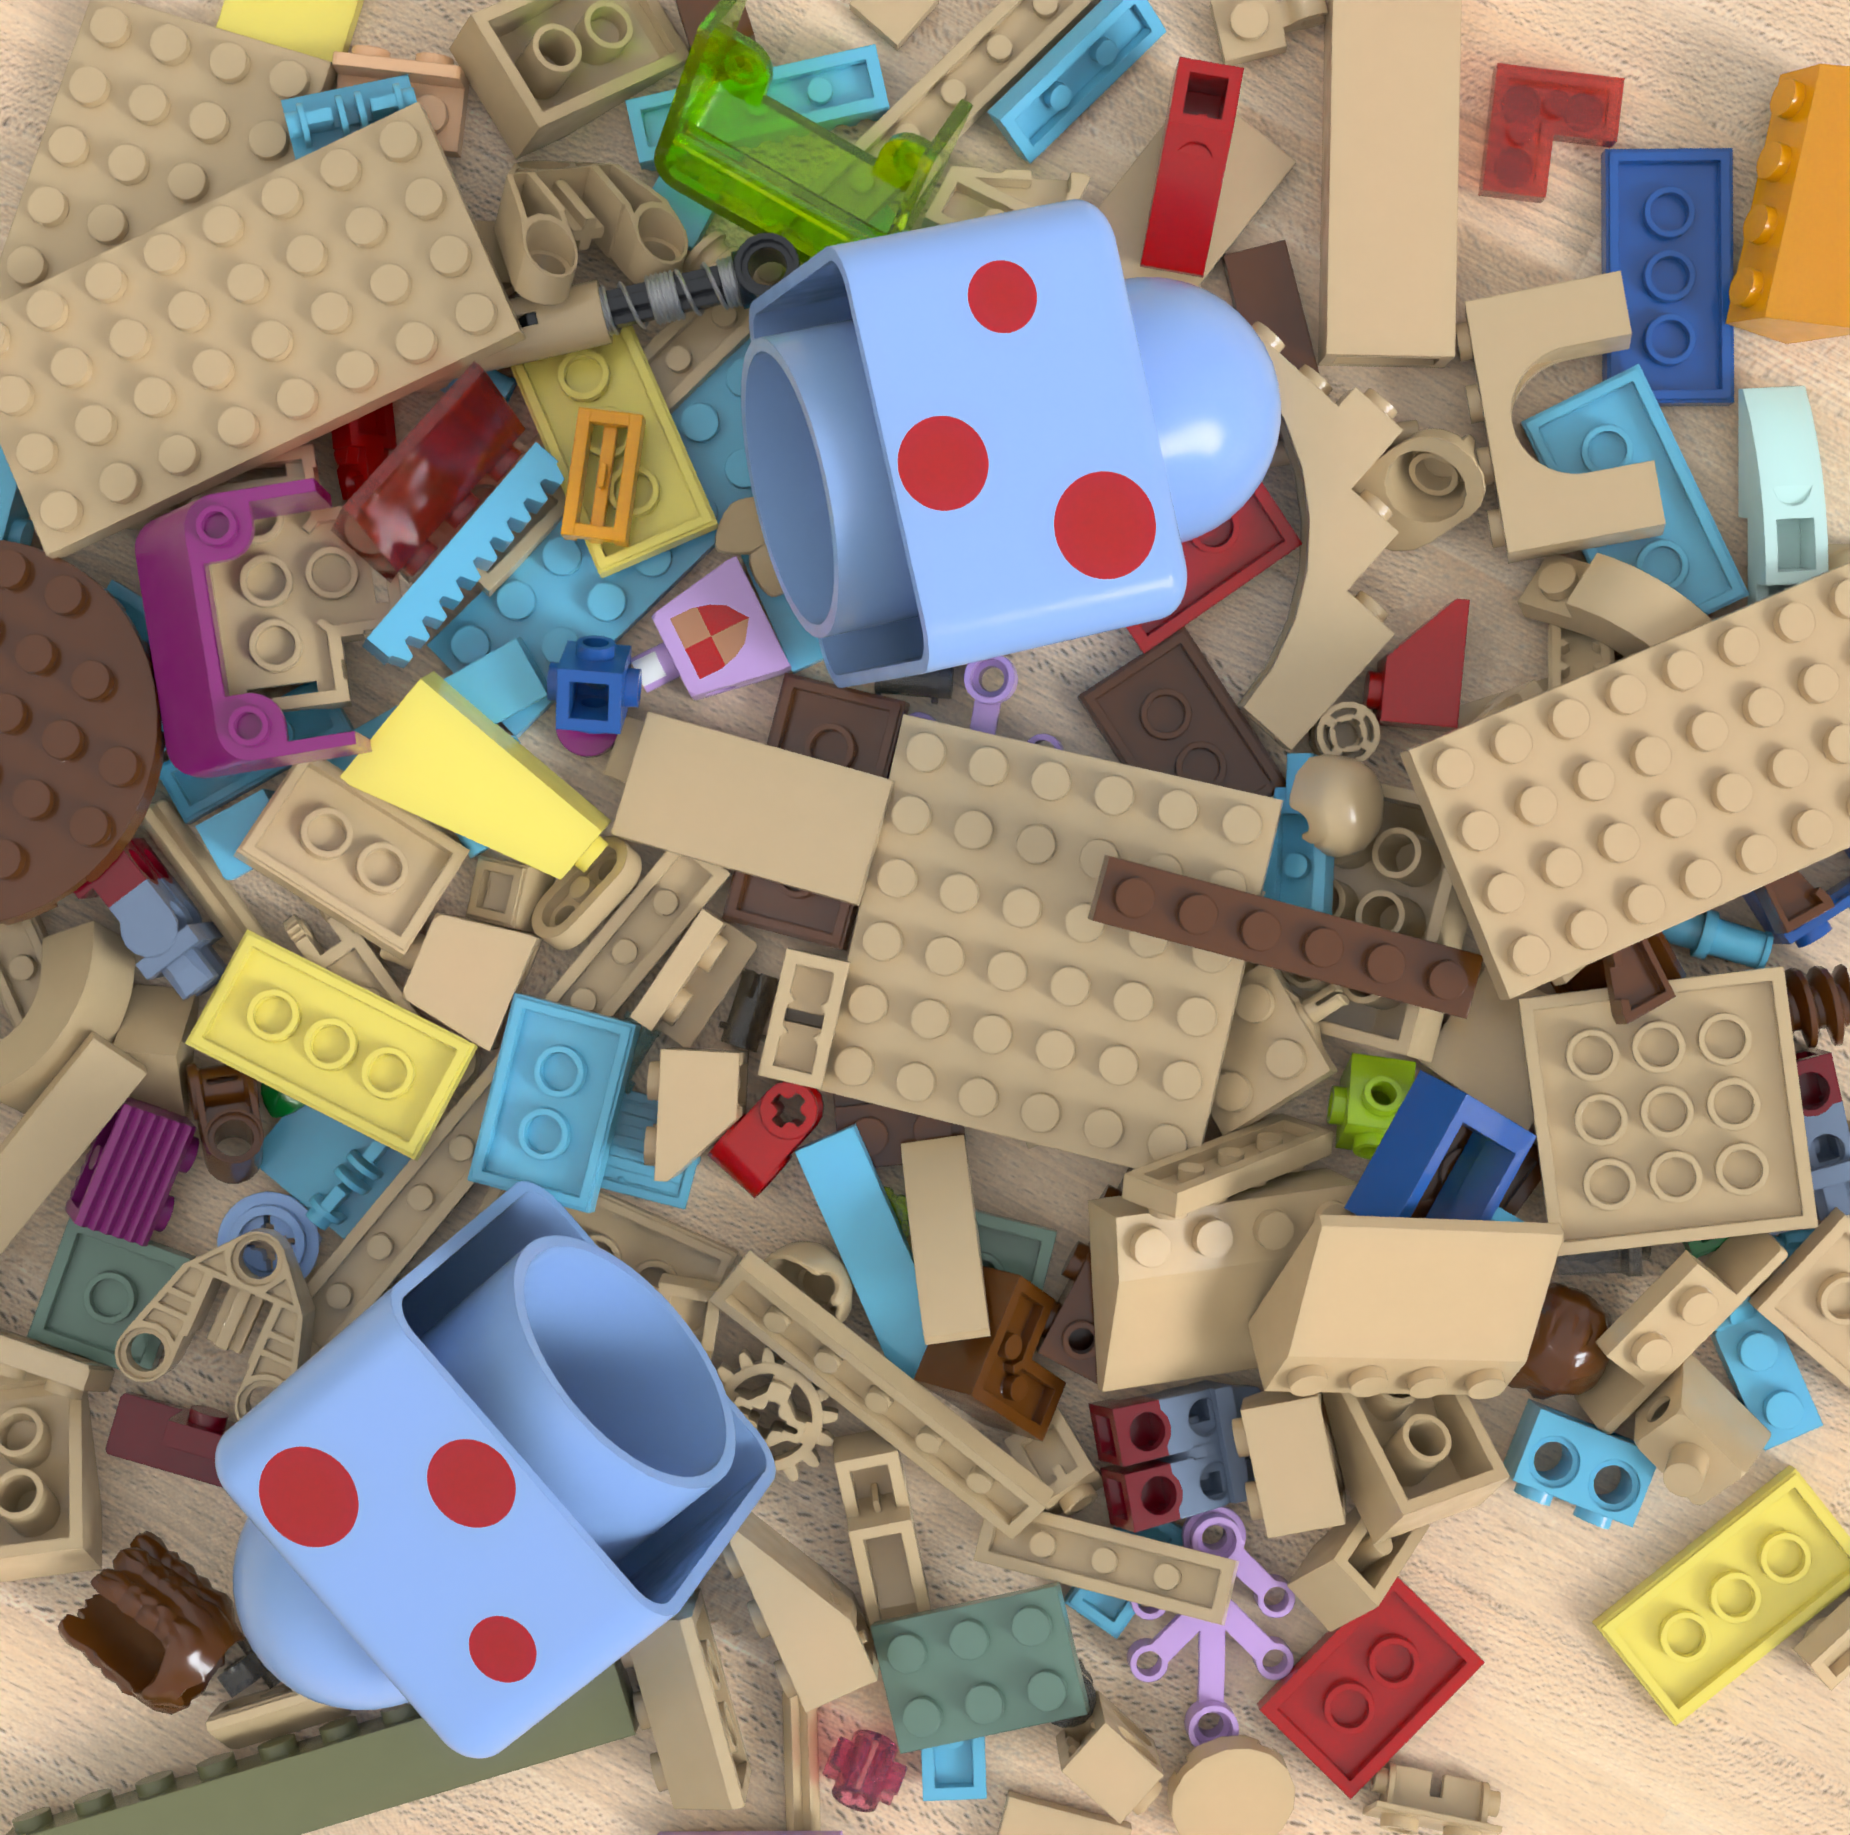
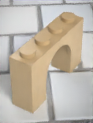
(1509, 344)

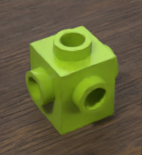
(1368, 1101)

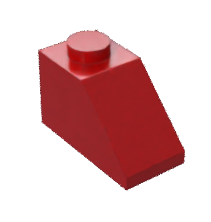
(1423, 675)

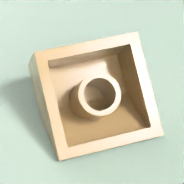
(1292, 1462)

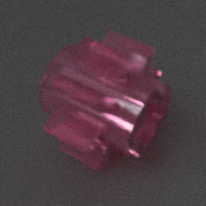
(864, 1771)

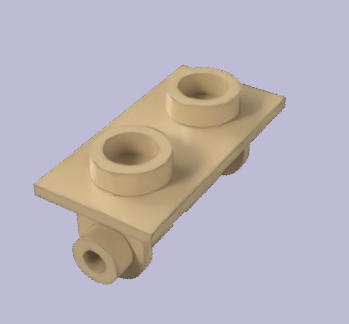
(1407, 1803)

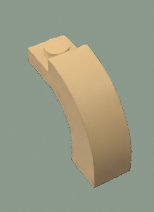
(1608, 603)
(80, 991)

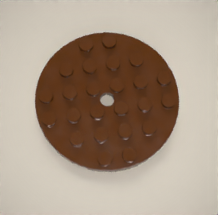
(74, 730)

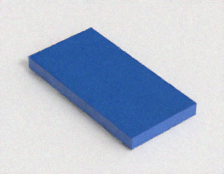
(1673, 242)

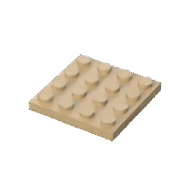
(1669, 1120)

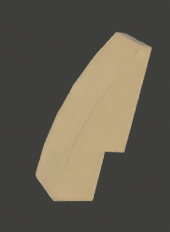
(945, 1240)
(880, 1526)

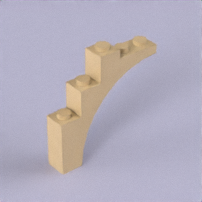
(1327, 628)

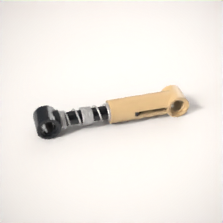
(593, 314)

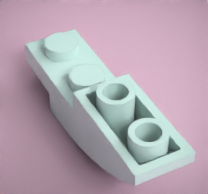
(1780, 489)

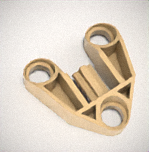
(562, 205)
(189, 1295)

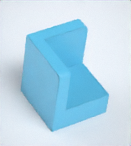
(228, 829)

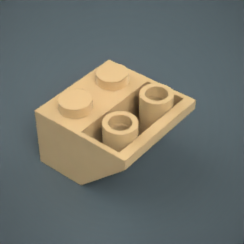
(698, 1102)

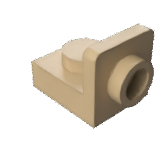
(1060, 1464)

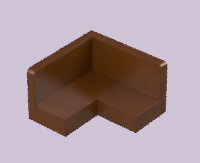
(996, 1374)

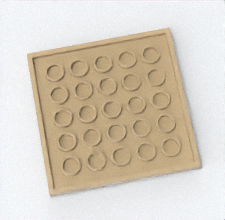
(989, 986)

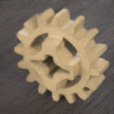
(797, 1425)

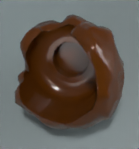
(1564, 1346)

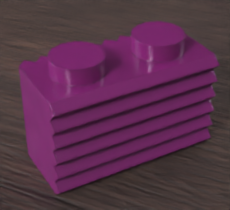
(132, 1171)

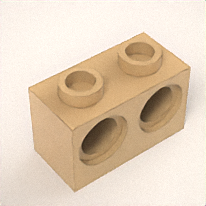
(804, 1018)
(1111, 1761)

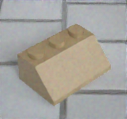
(690, 1713)

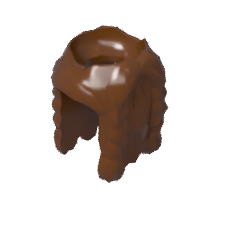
(154, 1626)

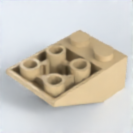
(809, 1614)

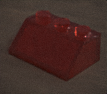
(431, 476)

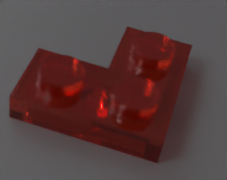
(1530, 112)

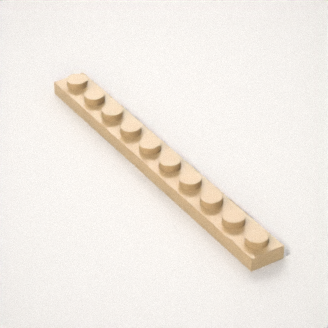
(974, 70)
(433, 1186)

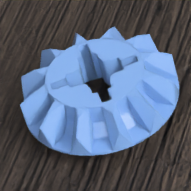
(288, 1219)

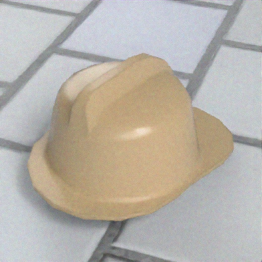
(1427, 484)

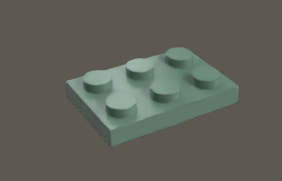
(980, 1668)

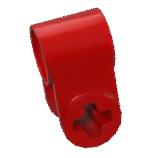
(762, 1142)

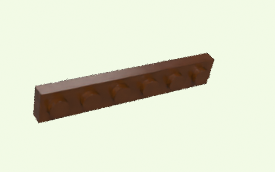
(1285, 937)

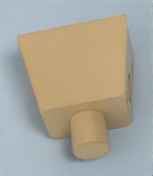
(468, 974)
(1698, 1433)

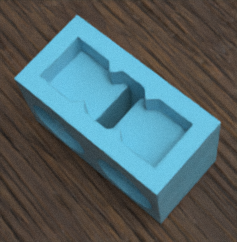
(1583, 1456)

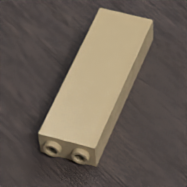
(1389, 183)

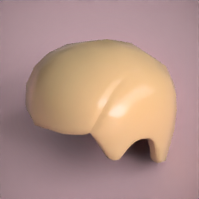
(1339, 802)
(817, 1274)

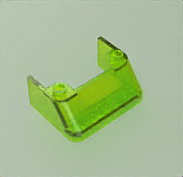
(777, 168)

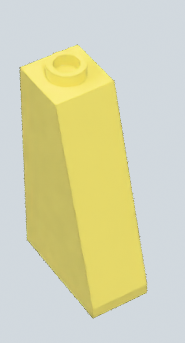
(478, 781)

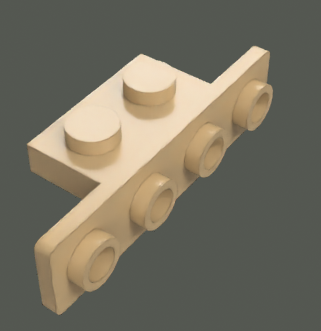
(1673, 1322)

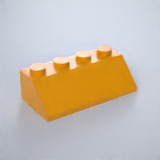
(1797, 233)

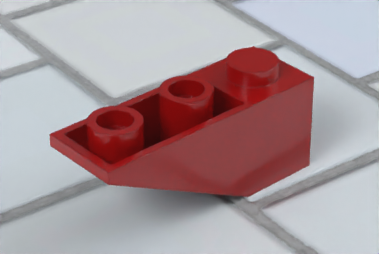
(1191, 166)

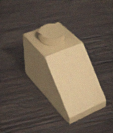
(1349, 1573)

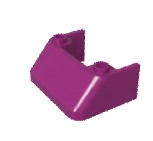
(202, 724)

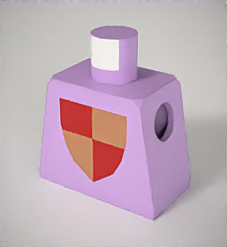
(713, 638)

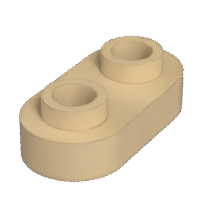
(583, 900)

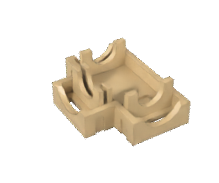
(294, 599)

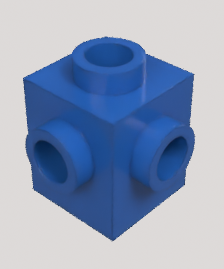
(594, 685)

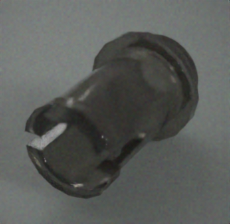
(930, 685)
(749, 1011)

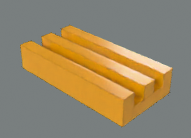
(597, 531)

